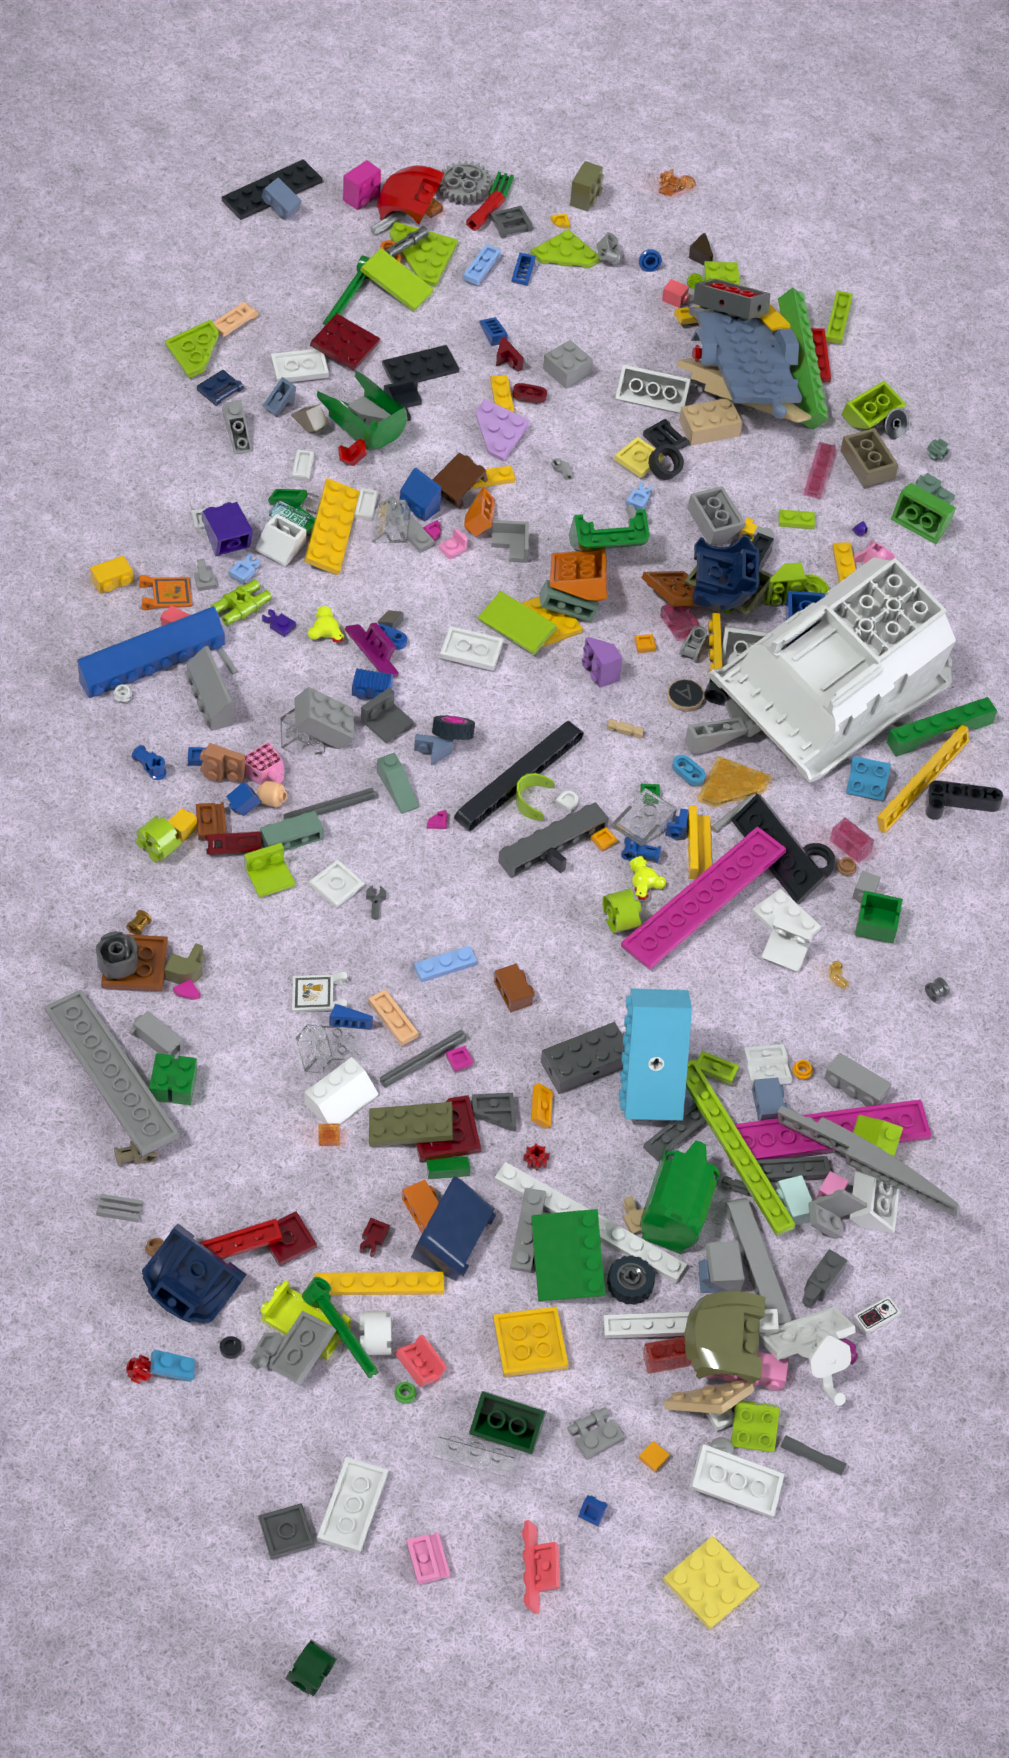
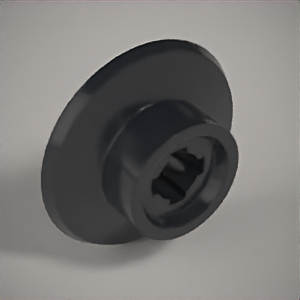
(896, 423)

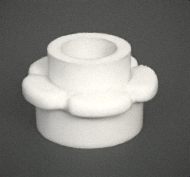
(122, 689)

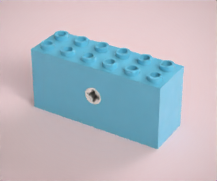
(655, 1054)

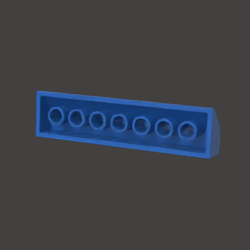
(150, 652)

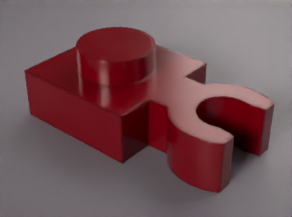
(374, 1235)

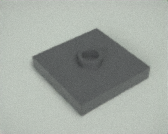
(286, 1531)

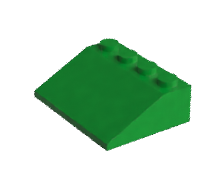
(568, 1255)

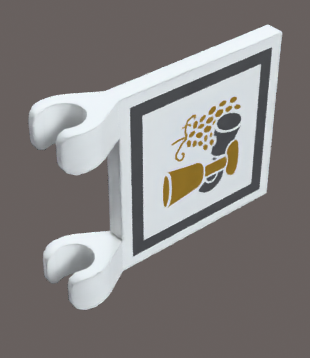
(316, 992)

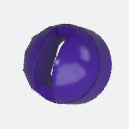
(860, 529)

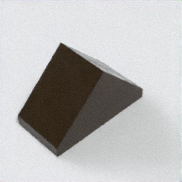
(700, 250)

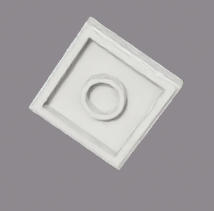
(336, 884)

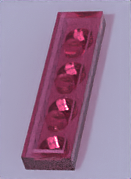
(819, 470)

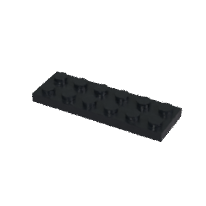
(248, 199)
(795, 868)

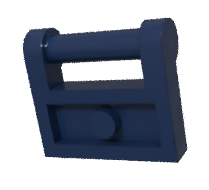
(218, 383)

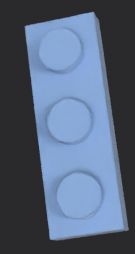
(481, 264)
(445, 964)

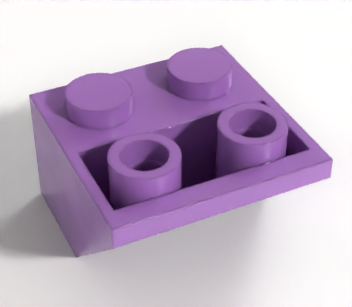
(602, 661)

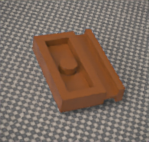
(210, 819)

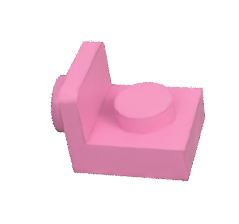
(454, 545)

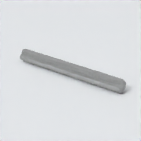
(390, 220)

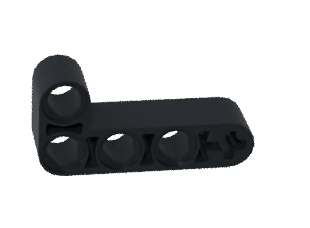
(960, 796)

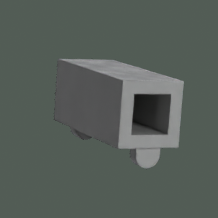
(156, 1035)

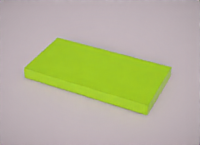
(397, 279)
(517, 622)

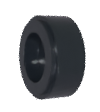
(230, 1347)

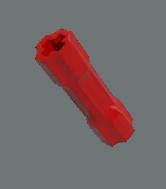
(492, 203)

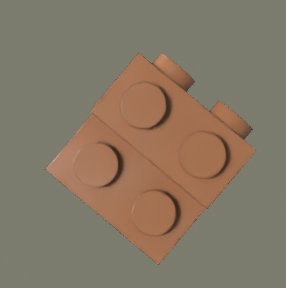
(222, 763)

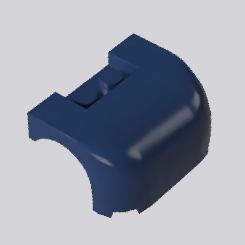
(725, 574)

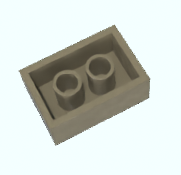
(869, 457)

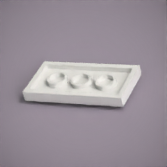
(737, 1481)
(352, 1505)

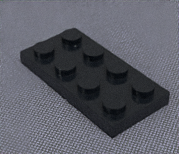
(421, 365)

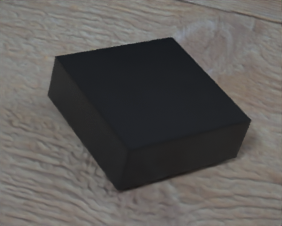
(556, 860)

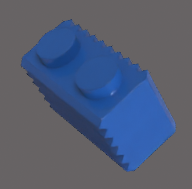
(370, 683)

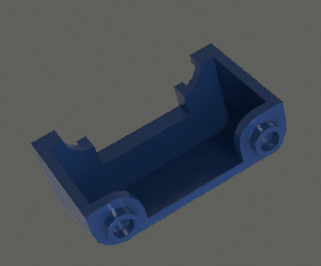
(454, 1230)

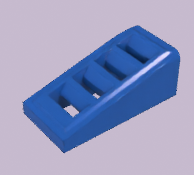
(527, 259)
(493, 333)
(349, 1018)

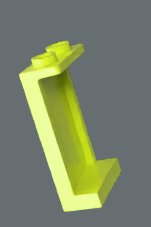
(285, 1309)

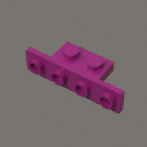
(375, 646)

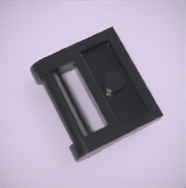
(658, 436)

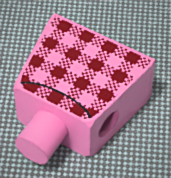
(264, 765)

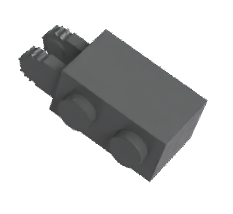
(823, 1278)

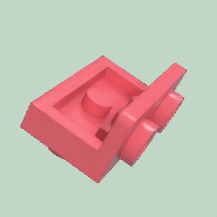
(421, 1361)

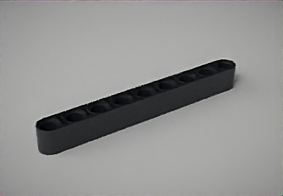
(505, 785)

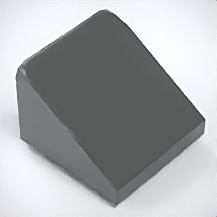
(392, 618)

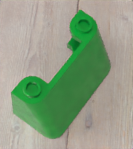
(584, 537)

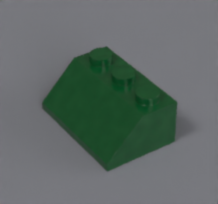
(507, 1422)

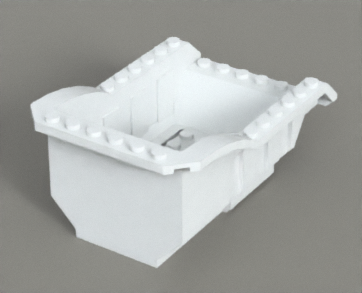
(864, 665)

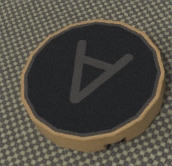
(685, 695)

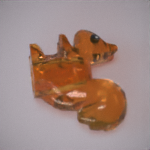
(673, 184)

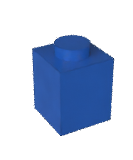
(243, 799)

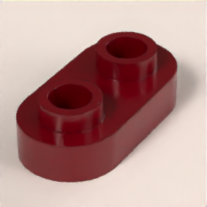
(529, 393)

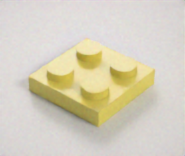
(636, 457)

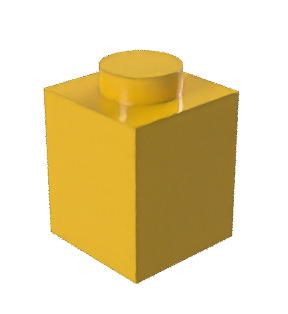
(184, 824)

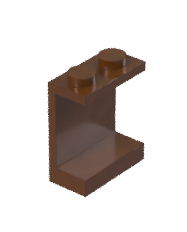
(459, 478)

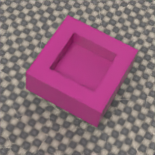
(459, 1058)

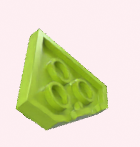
(566, 250)
(194, 347)

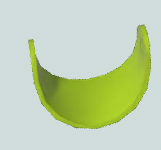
(528, 781)

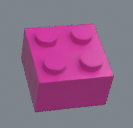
(361, 185)

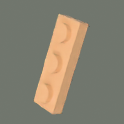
(393, 1017)

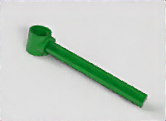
(350, 290)
(318, 1296)

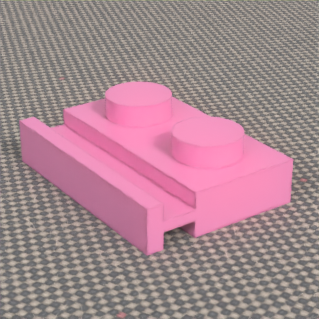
(428, 1558)

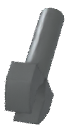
(375, 900)

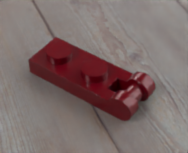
(234, 842)

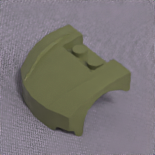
(725, 1335)

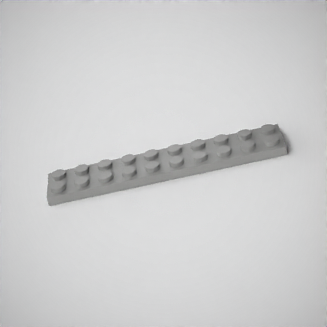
(112, 1073)

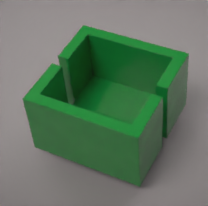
(878, 916)
(175, 1075)

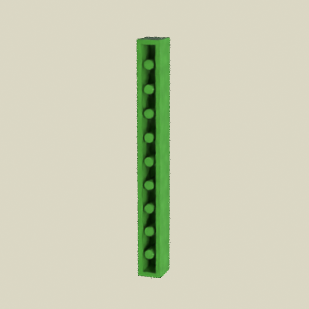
(794, 310)

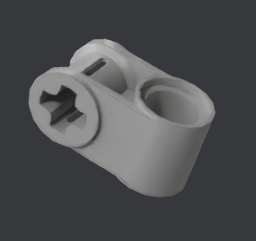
(609, 249)
(694, 643)

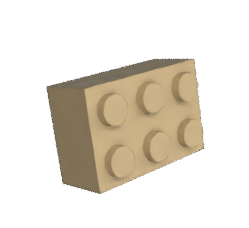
(710, 421)

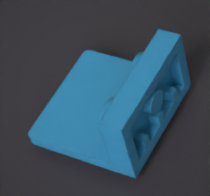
(868, 778)

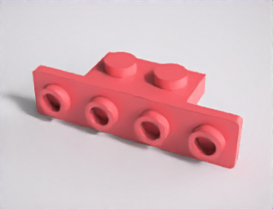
(540, 1566)

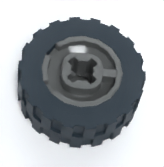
(631, 1280)

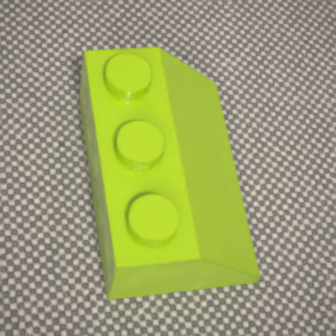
(872, 406)

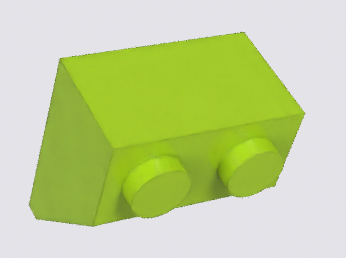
(878, 1132)

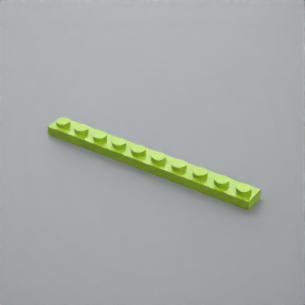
(737, 1151)

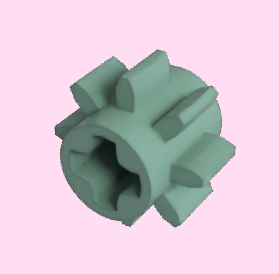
(938, 449)

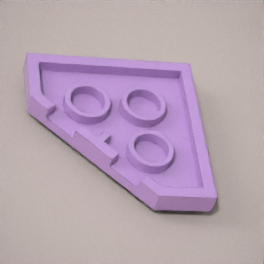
(500, 428)

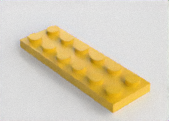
(332, 526)

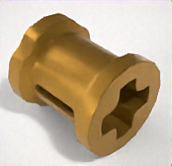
(139, 922)

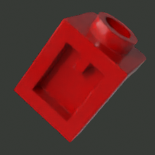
(354, 453)

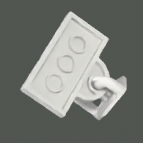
(816, 1339)

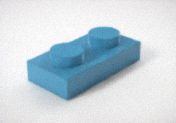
(172, 1365)

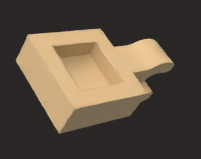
(633, 1216)

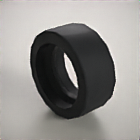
(674, 454)
(823, 851)

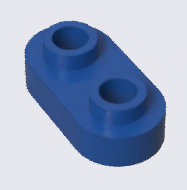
(393, 634)

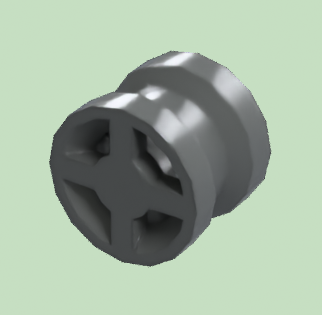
(937, 989)

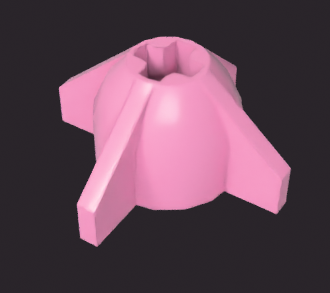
(874, 550)

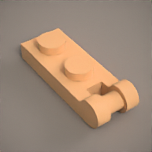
(235, 319)

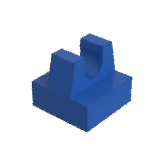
(592, 1510)

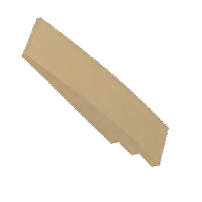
(715, 384)

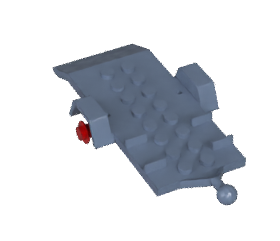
(749, 358)

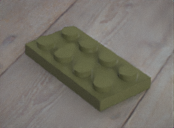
(410, 1124)

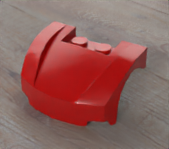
(409, 191)

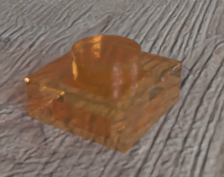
(434, 208)
(329, 1134)

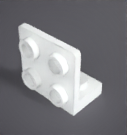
(787, 945)

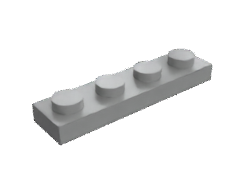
(523, 1249)

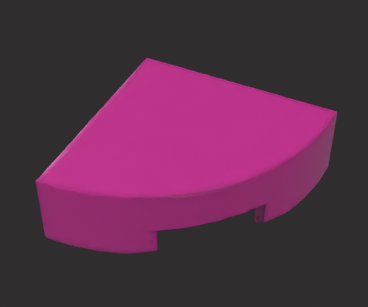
(433, 530)
(438, 821)
(187, 990)

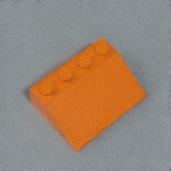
(581, 573)

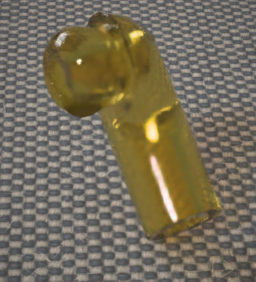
(835, 975)

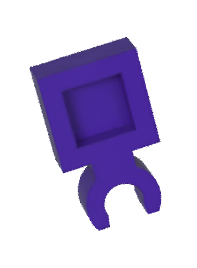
(279, 624)

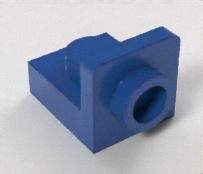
(678, 828)

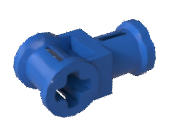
(151, 762)
(636, 850)

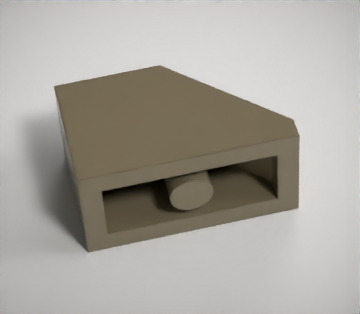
(311, 418)

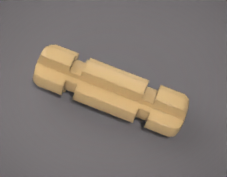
(625, 728)

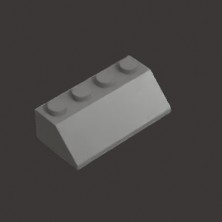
(210, 690)

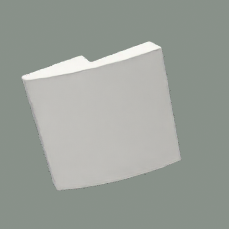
(767, 1063)

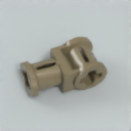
(132, 1154)

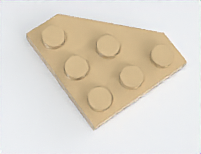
(710, 1398)

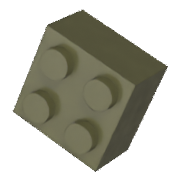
(586, 186)

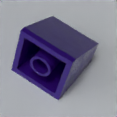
(227, 528)

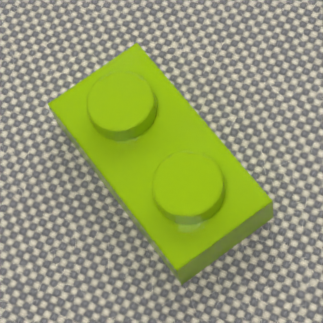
(796, 519)
(717, 1067)

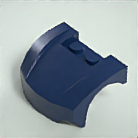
(190, 1278)

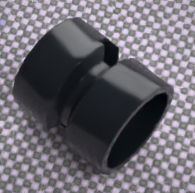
(715, 694)

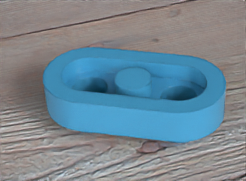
(689, 770)

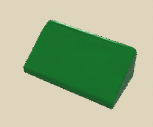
(448, 1167)

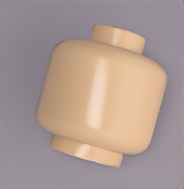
(272, 794)

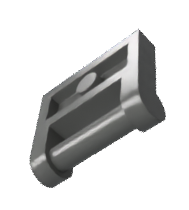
(510, 217)

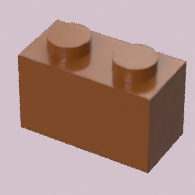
(513, 987)

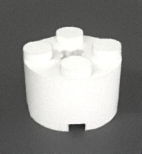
(376, 1332)

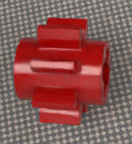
(540, 1159)
(139, 1369)

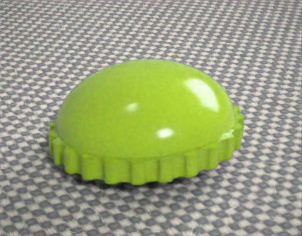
(815, 584)

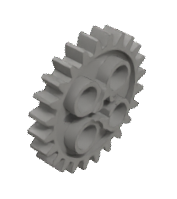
(465, 182)

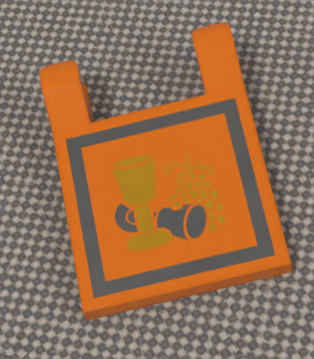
(166, 592)

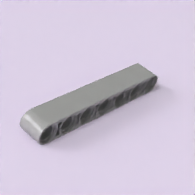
(756, 1257)

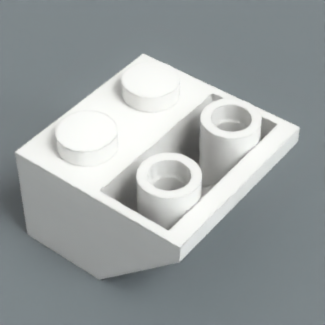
(281, 540)

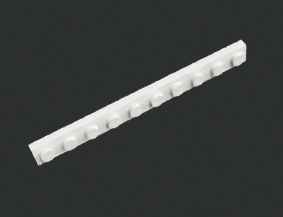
(610, 1233)

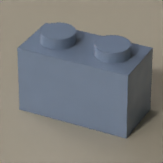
(281, 198)
(768, 1097)

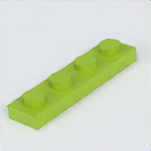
(839, 317)

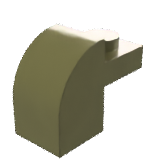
(183, 969)

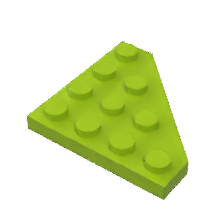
(427, 257)

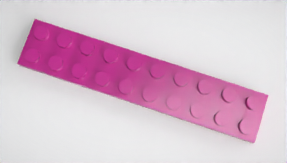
(703, 898)
(776, 1141)

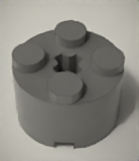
(116, 955)

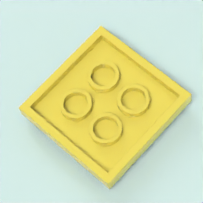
(711, 1582)

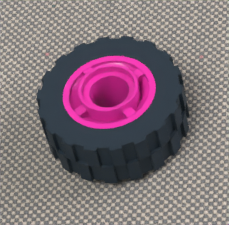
(453, 727)

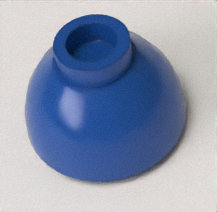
(650, 260)

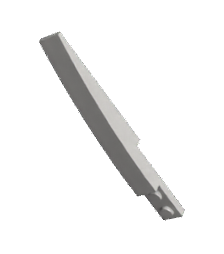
(869, 1159)

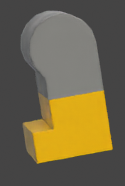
(751, 530)

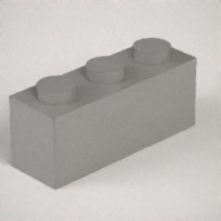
(857, 1081)

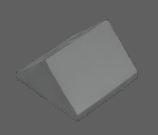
(725, 1265)

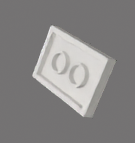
(299, 365)
(471, 648)
(782, 907)

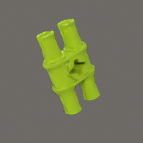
(241, 602)

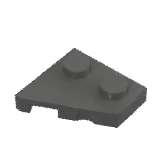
(495, 1109)

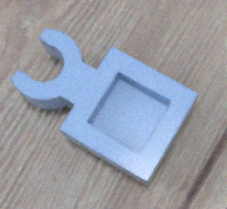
(639, 497)
(244, 570)

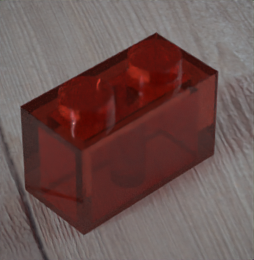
(665, 1355)

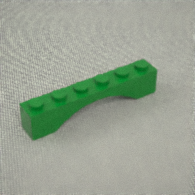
(912, 735)

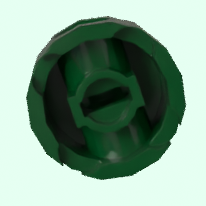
(310, 1667)

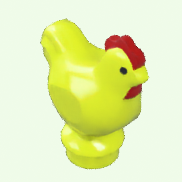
(325, 626)
(644, 878)

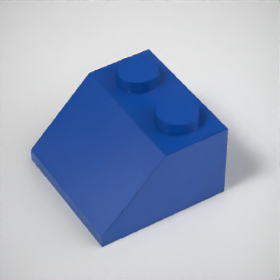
(421, 494)

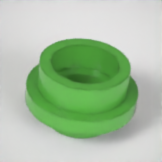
(405, 1386)

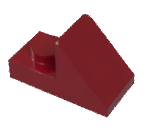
(509, 354)

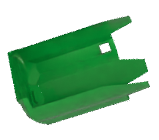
(378, 433)
(679, 1198)

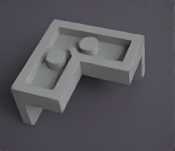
(512, 536)

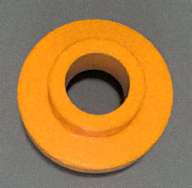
(802, 1064)

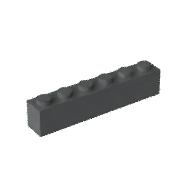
(558, 835)

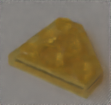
(732, 782)

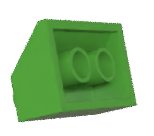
(923, 513)

